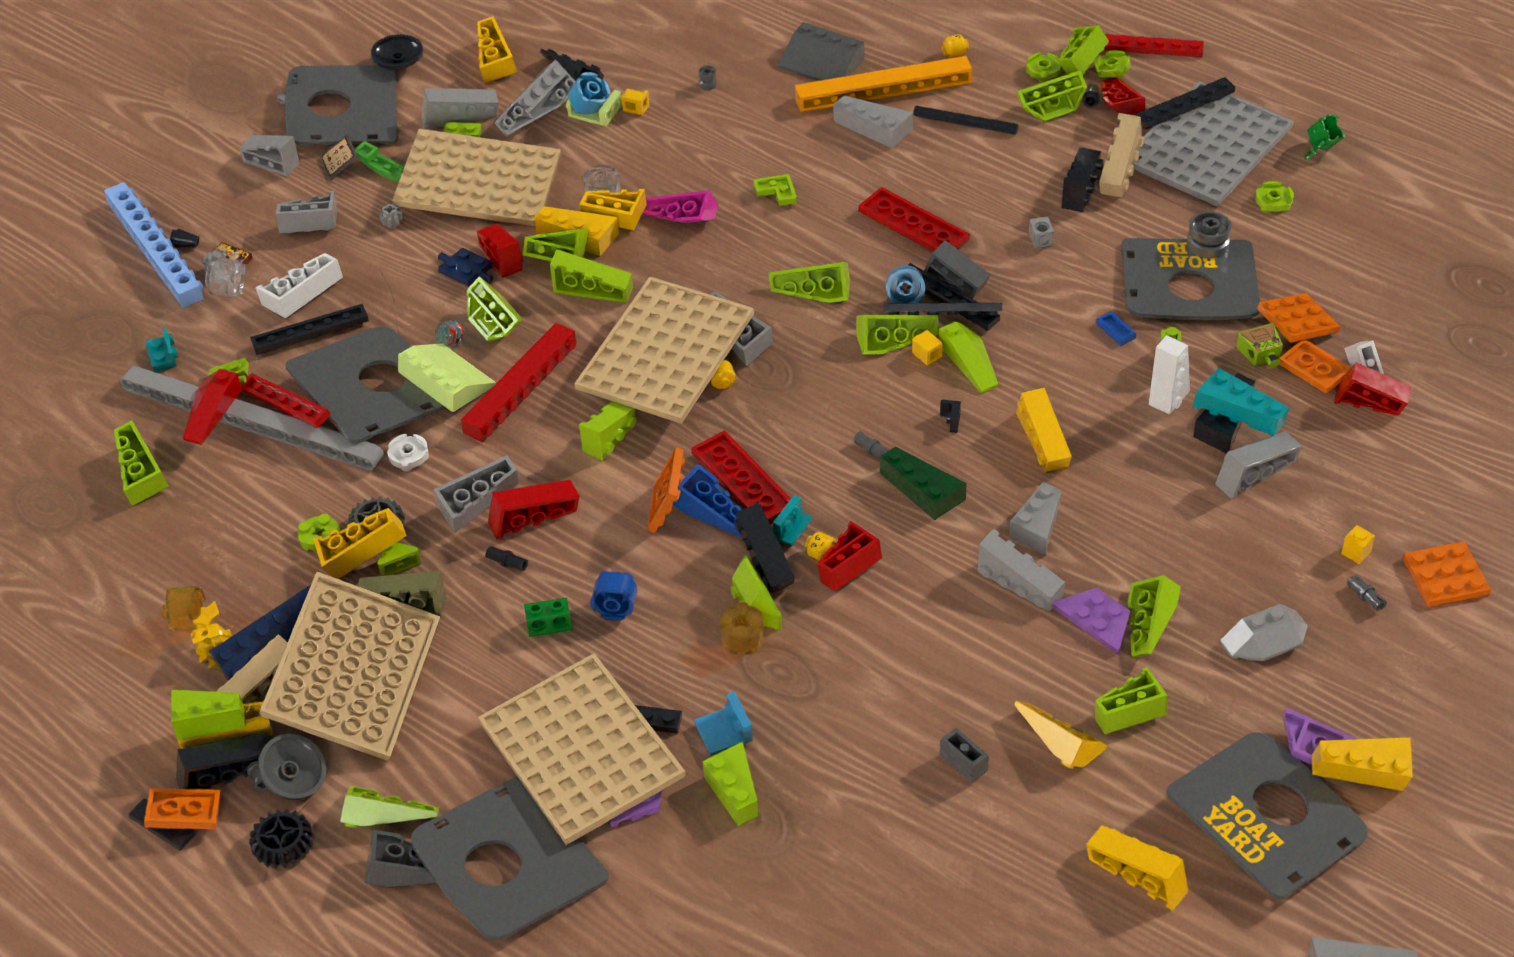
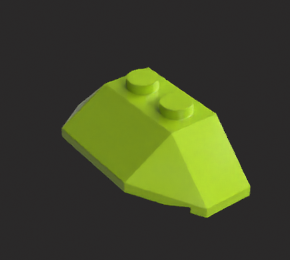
(1054, 97)
(490, 311)
(750, 589)

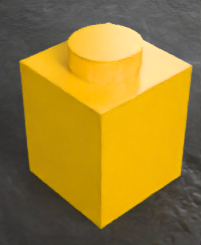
(927, 347)
(1358, 544)

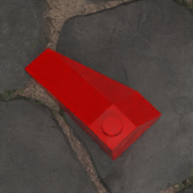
(1122, 97)
(210, 404)

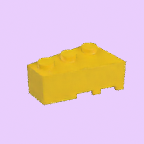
(623, 204)

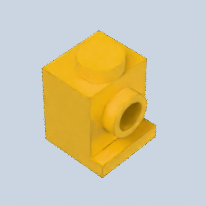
(635, 101)

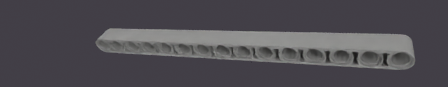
(256, 420)

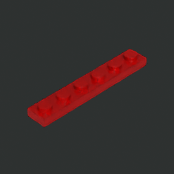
(1151, 45)
(285, 400)

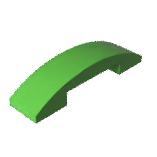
(378, 163)

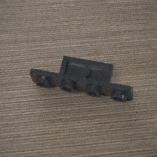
(572, 67)

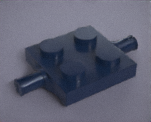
(465, 266)

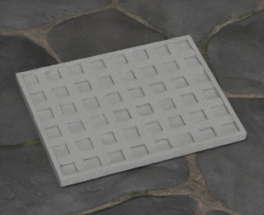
(1211, 146)

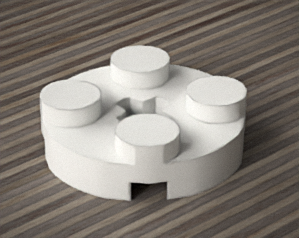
(409, 460)

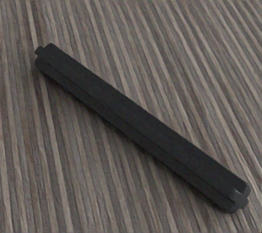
(964, 119)

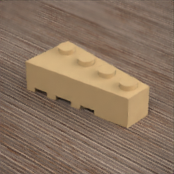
(1122, 155)
(256, 676)

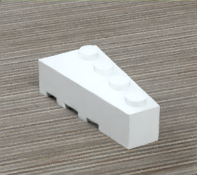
(300, 285)
(1170, 375)

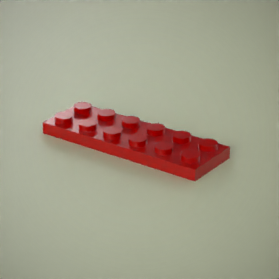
(911, 220)
(740, 474)

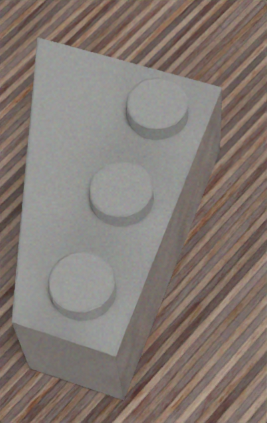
(1036, 519)

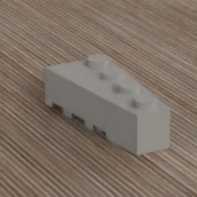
(457, 106)
(873, 120)
(753, 340)

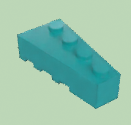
(1241, 402)

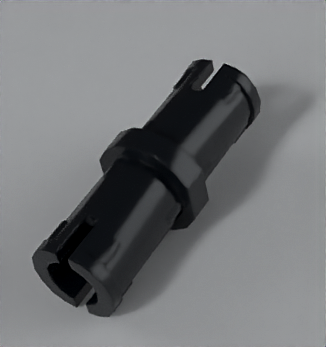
(506, 558)

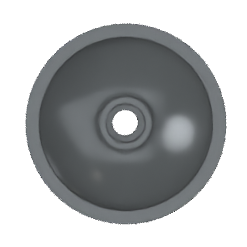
(299, 757)

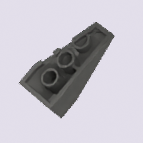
(394, 862)

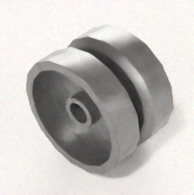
(1209, 234)

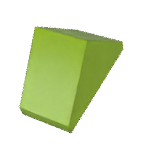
(398, 558)

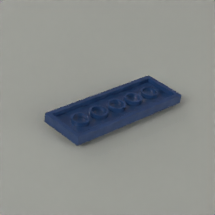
(241, 647)

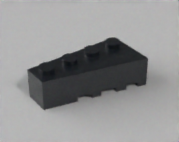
(1081, 179)
(218, 761)

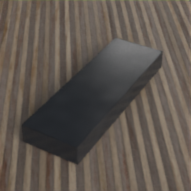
(174, 836)

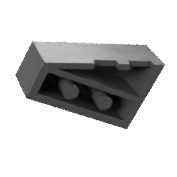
(957, 270)

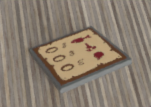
(338, 157)

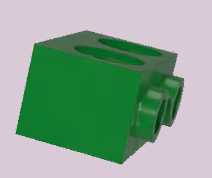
(548, 617)

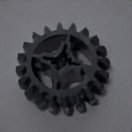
(294, 843)

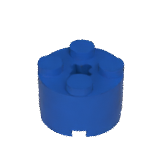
(614, 595)

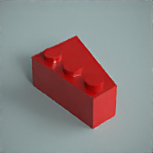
(501, 249)
(1372, 389)
(849, 557)

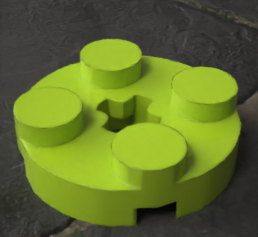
(1112, 65)
(1043, 66)
(1282, 200)
(315, 525)

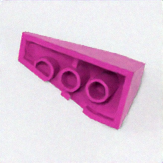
(683, 207)

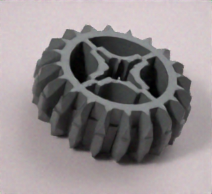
(373, 506)

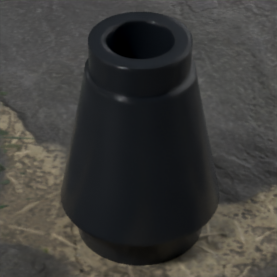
(1091, 96)
(183, 239)

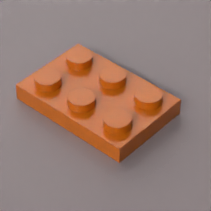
(1314, 366)
(182, 808)

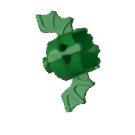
(1324, 134)

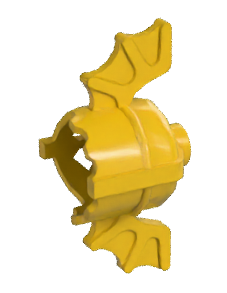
(208, 636)

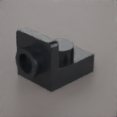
(951, 410)

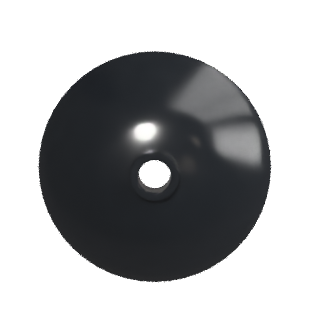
(397, 51)

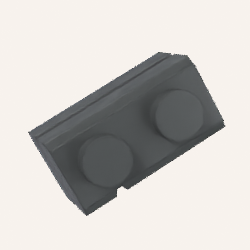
(964, 755)

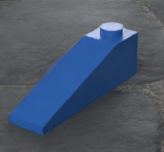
(706, 500)

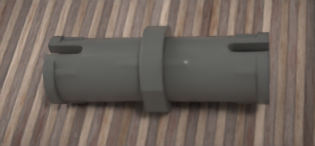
(872, 446)
(1366, 592)

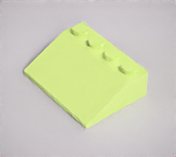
(443, 374)

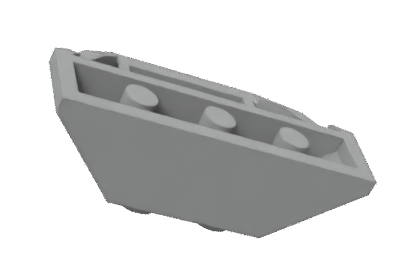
(1265, 634)

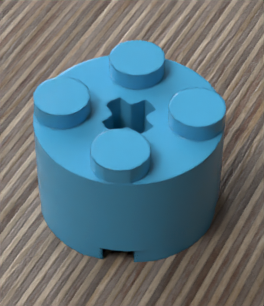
(588, 93)
(900, 275)

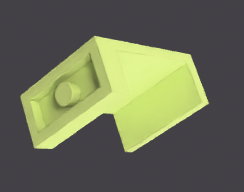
(605, 113)

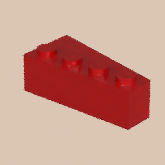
(531, 505)

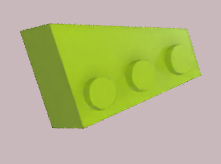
(1083, 49)
(544, 245)
(606, 429)
(1131, 704)
(205, 713)
(732, 783)

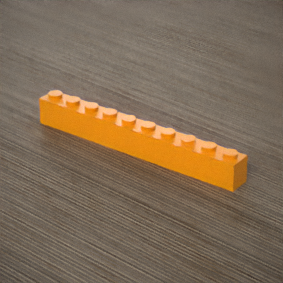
(884, 83)

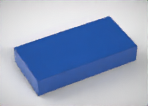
(1116, 328)

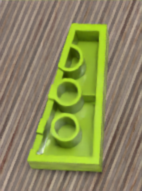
(589, 278)
(138, 468)

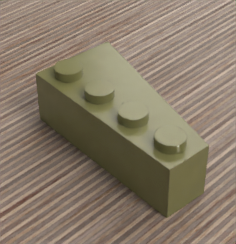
(415, 589)

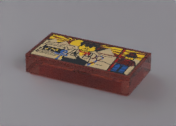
(234, 253)

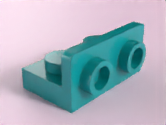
(161, 353)
(791, 522)

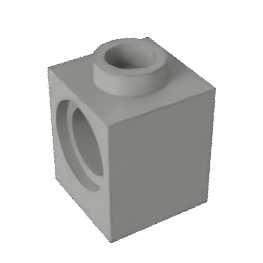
(1041, 232)

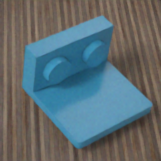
(725, 727)

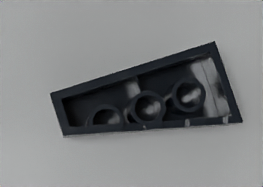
(1218, 430)
(763, 548)

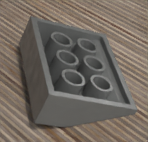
(821, 53)

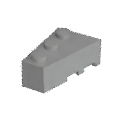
(271, 153)
(308, 215)

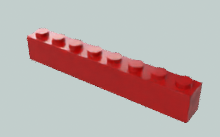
(518, 382)

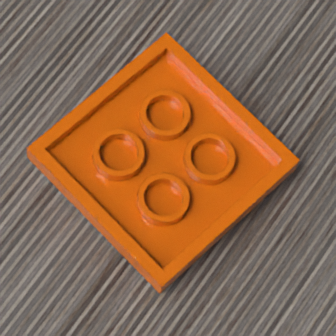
(1298, 317)
(666, 490)
(1446, 574)

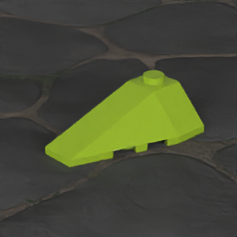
(890, 332)
(969, 355)
(1151, 607)

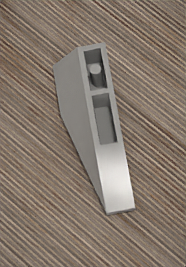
(539, 98)

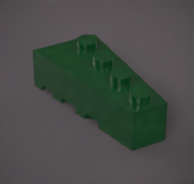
(922, 483)

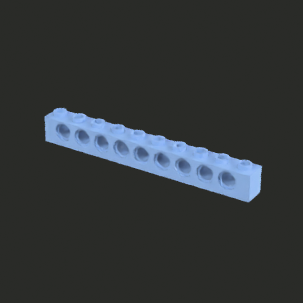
(154, 244)

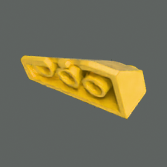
(1065, 743)

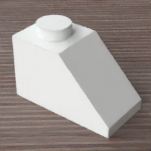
(1365, 354)

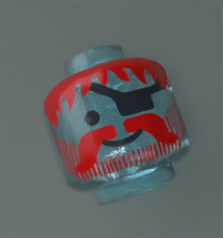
(450, 332)

